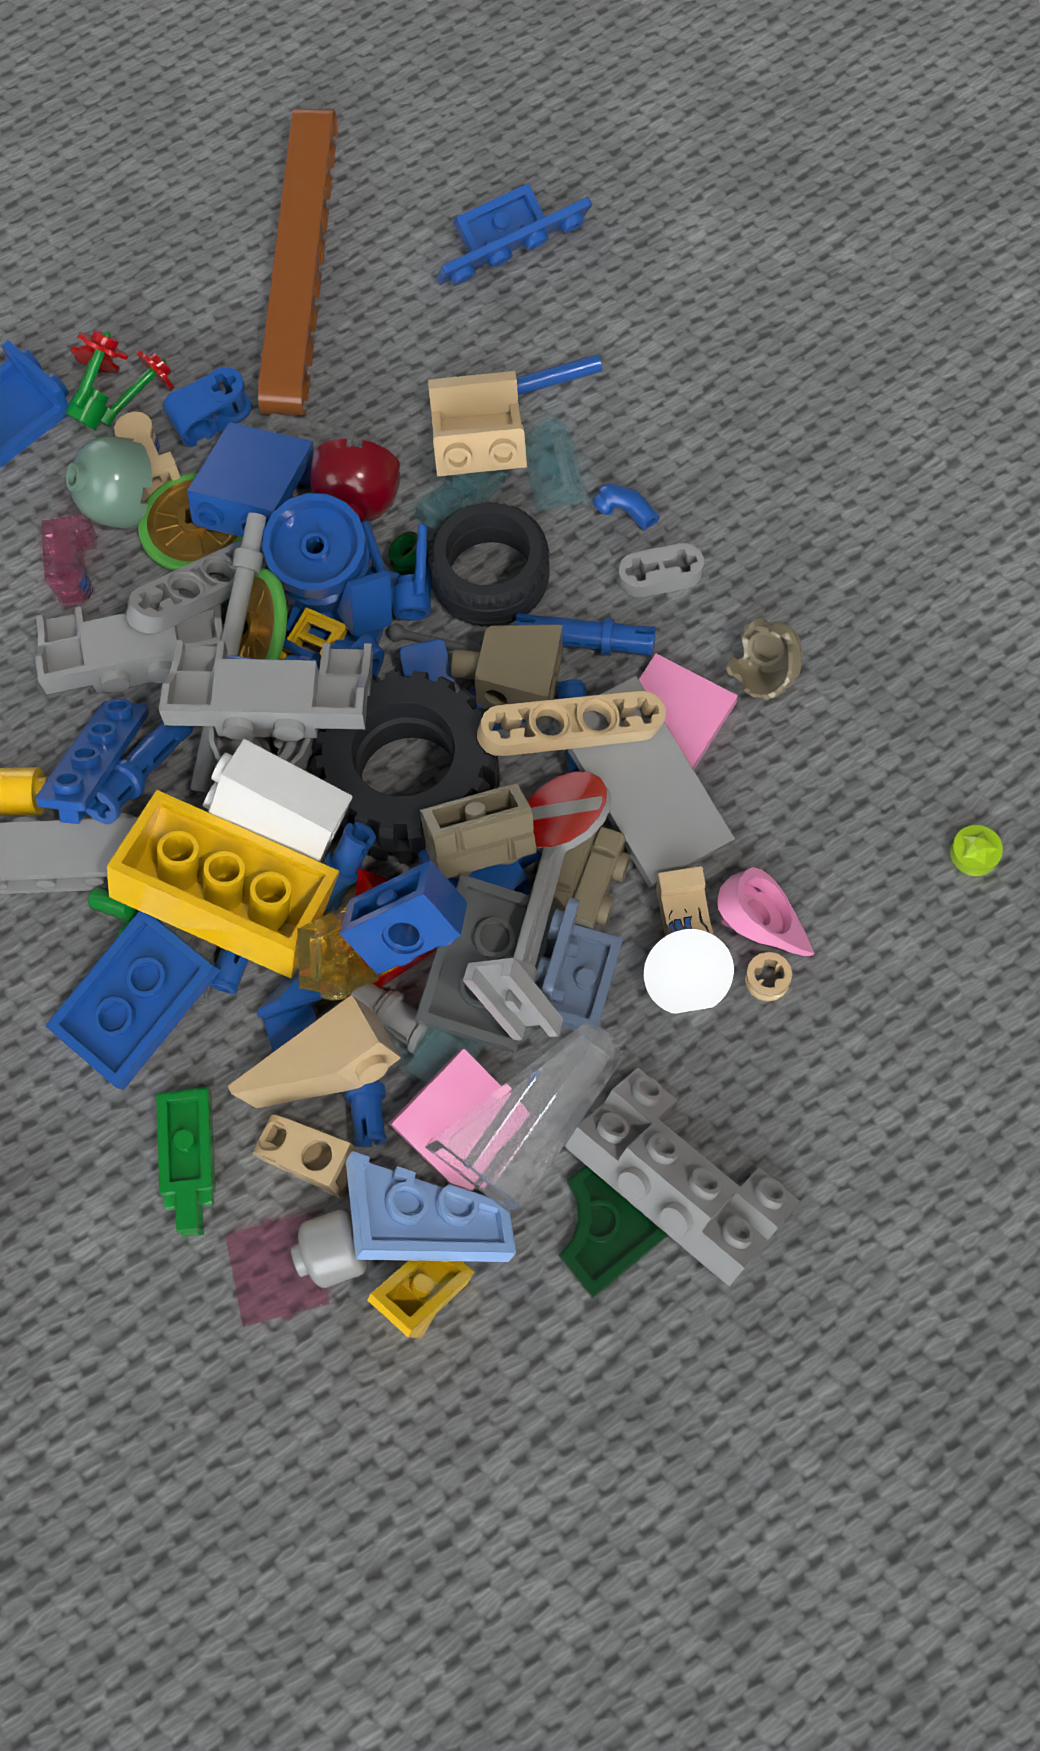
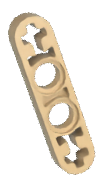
(573, 728)

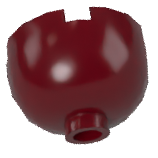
(359, 476)

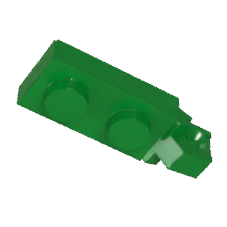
(186, 1156)

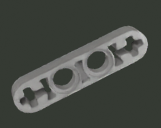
(192, 577)

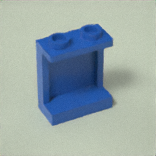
(28, 401)
(247, 474)

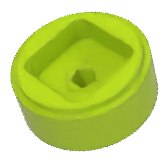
(976, 850)

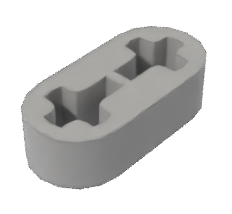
(660, 570)

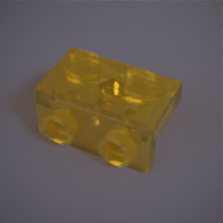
(329, 961)

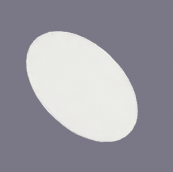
(688, 971)

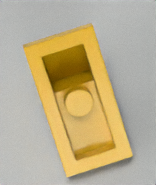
(419, 1292)

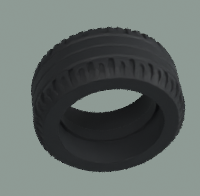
(489, 524)

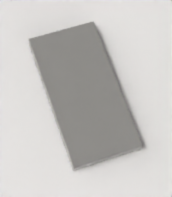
(653, 797)

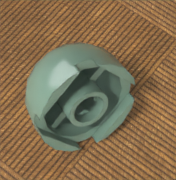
(110, 481)

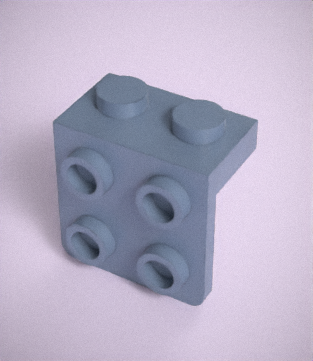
(579, 968)

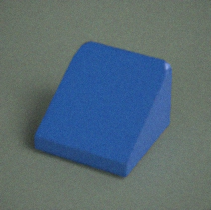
(366, 603)
(426, 657)
(287, 998)

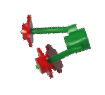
(88, 403)

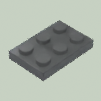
(488, 933)

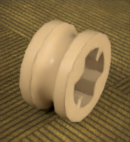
(755, 968)

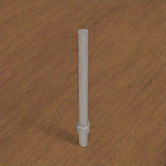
(247, 563)

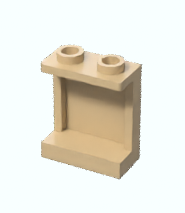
(476, 423)

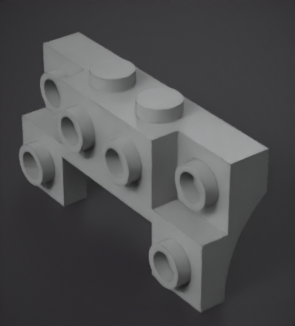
(112, 652)
(266, 695)
(675, 1183)

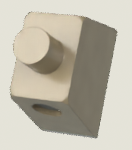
(513, 665)

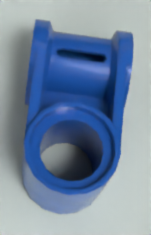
(205, 409)

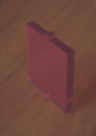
(267, 1275)

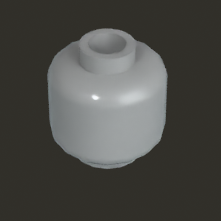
(327, 1250)

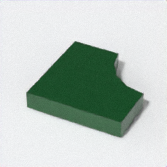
(608, 1233)

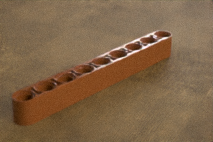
(296, 263)

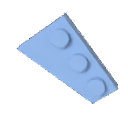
(421, 1221)

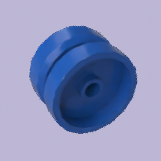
(315, 549)

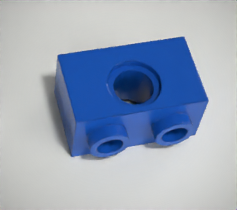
(404, 918)

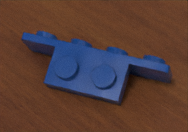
(504, 226)
(91, 759)

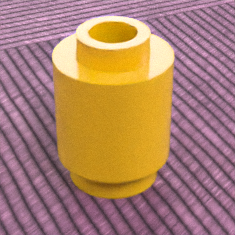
(20, 789)

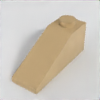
(326, 1058)

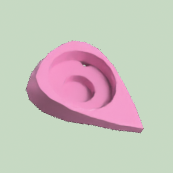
(761, 912)

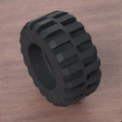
(397, 711)

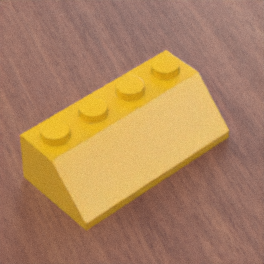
(219, 882)

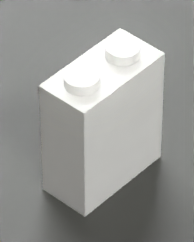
(277, 800)

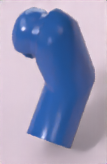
(628, 500)

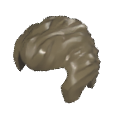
(769, 659)

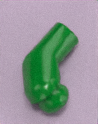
(101, 902)

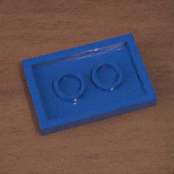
(132, 999)

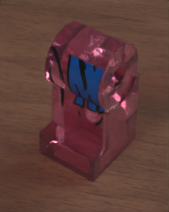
(64, 558)

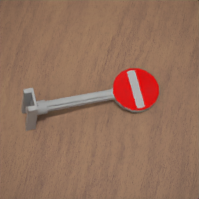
(563, 817)

